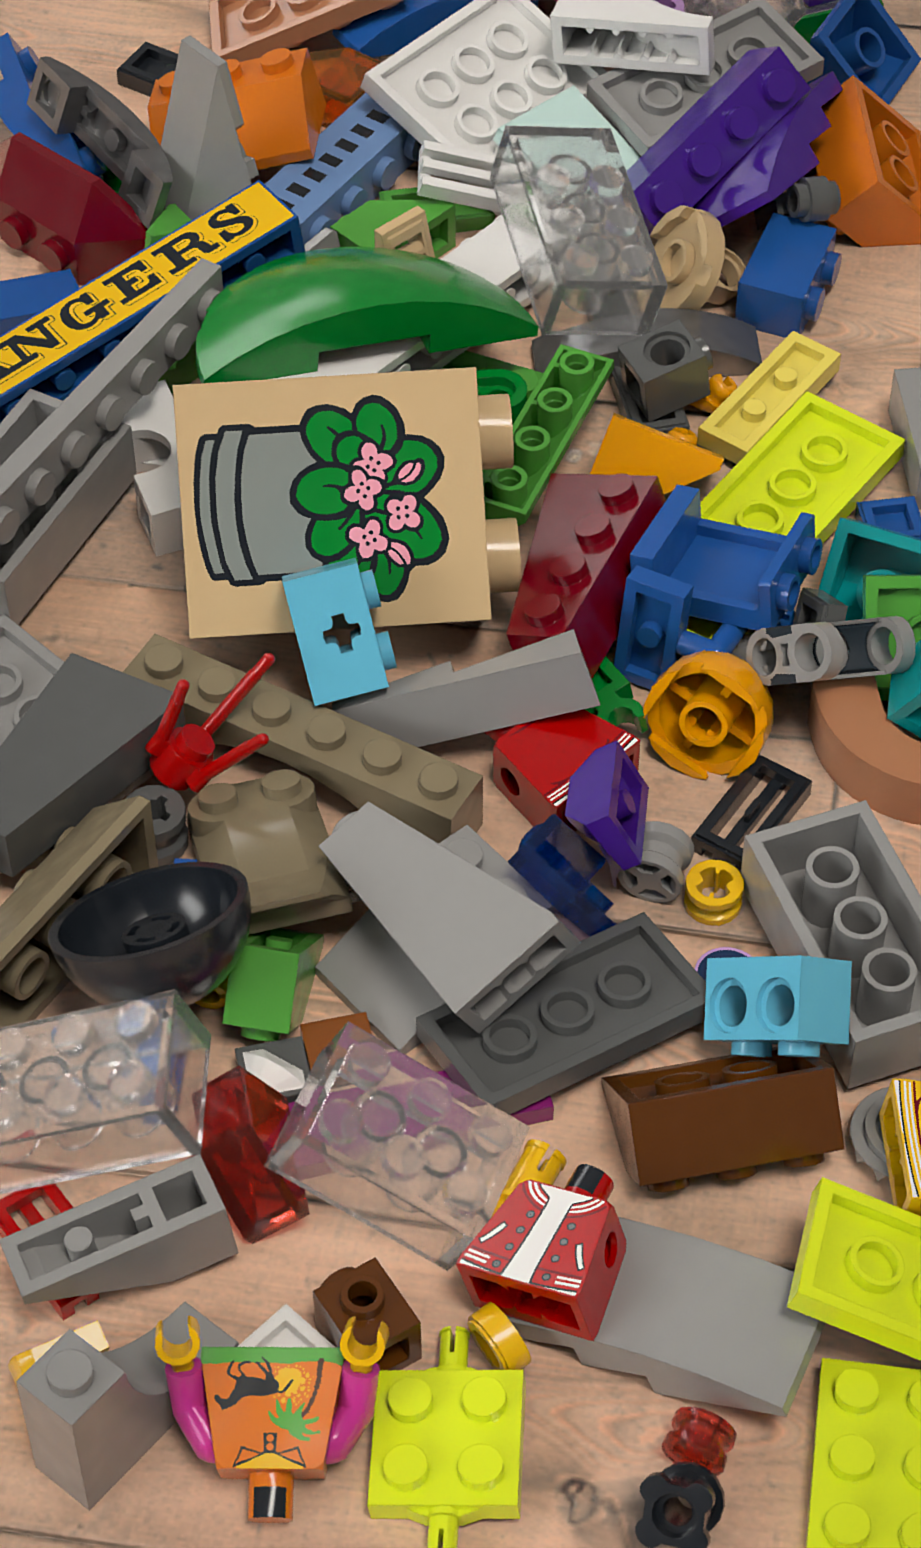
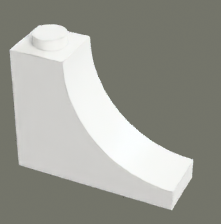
(632, 36)

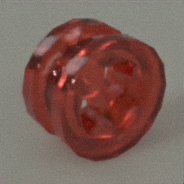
(699, 1438)

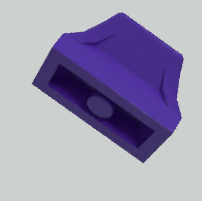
(610, 806)

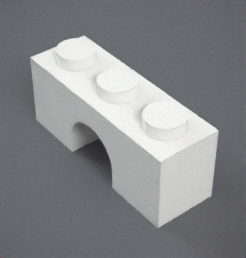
(156, 456)

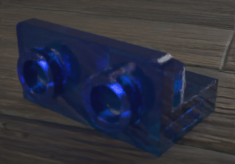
(561, 869)

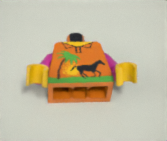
(272, 1409)

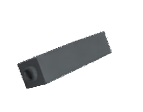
(73, 754)

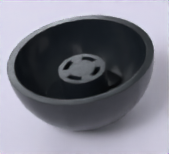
(155, 933)

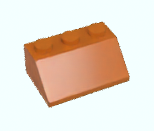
(277, 102)
(876, 166)

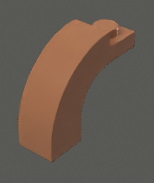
(865, 748)

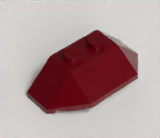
(63, 212)

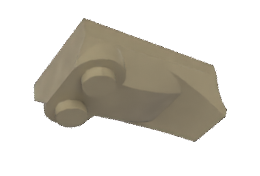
(272, 837)

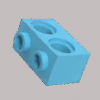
(779, 1002)

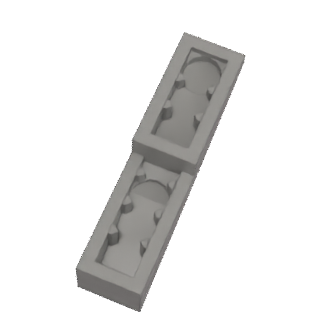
(484, 697)

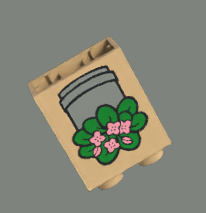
(338, 472)

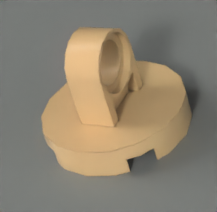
(693, 258)

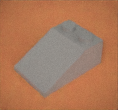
(377, 975)

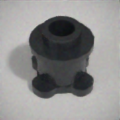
(667, 1519)

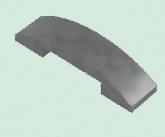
(109, 129)
(730, 341)

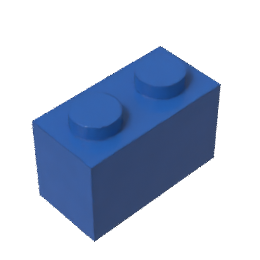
(787, 276)

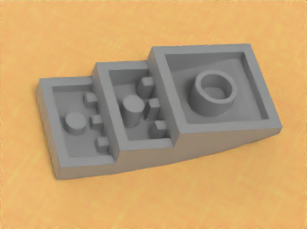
(698, 1323)

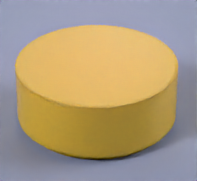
(498, 1338)

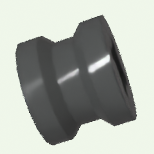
(168, 821)

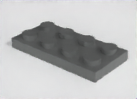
(578, 1019)

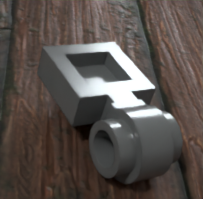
(808, 200)

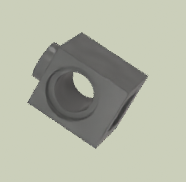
(665, 369)

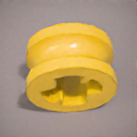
(710, 909)

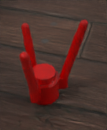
(184, 755)

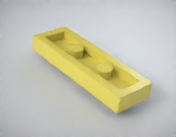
(767, 395)

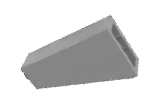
(454, 921)

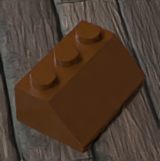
(723, 1117)

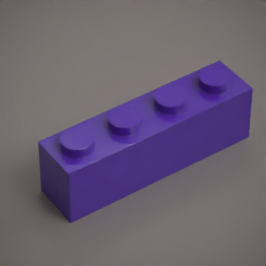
(715, 132)

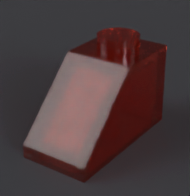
(238, 1135)

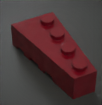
(583, 559)

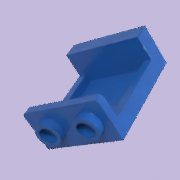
(736, 571)

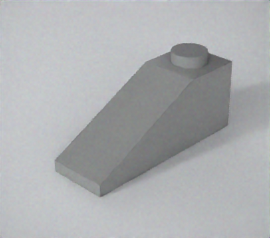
(125, 1237)

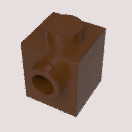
(371, 1298)

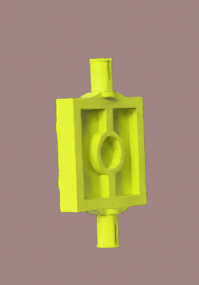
(447, 1443)

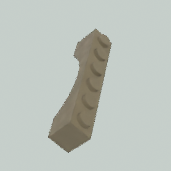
(334, 749)

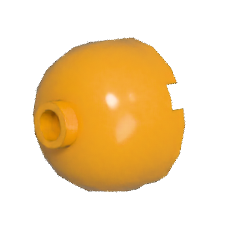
(709, 714)

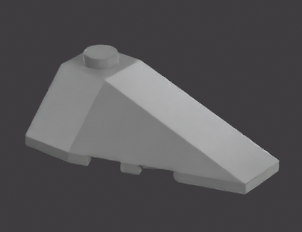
(202, 133)

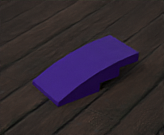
(775, 159)

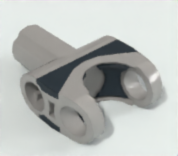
(828, 650)

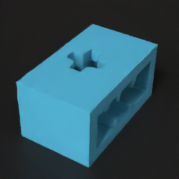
(333, 669)

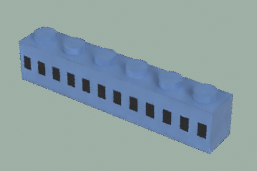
(351, 164)

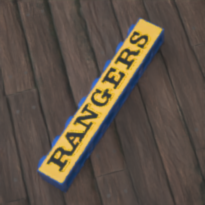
(77, 332)

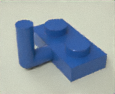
(655, 627)

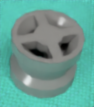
(664, 857)

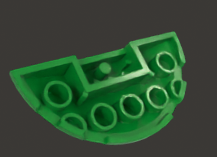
(345, 298)

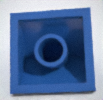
(865, 43)

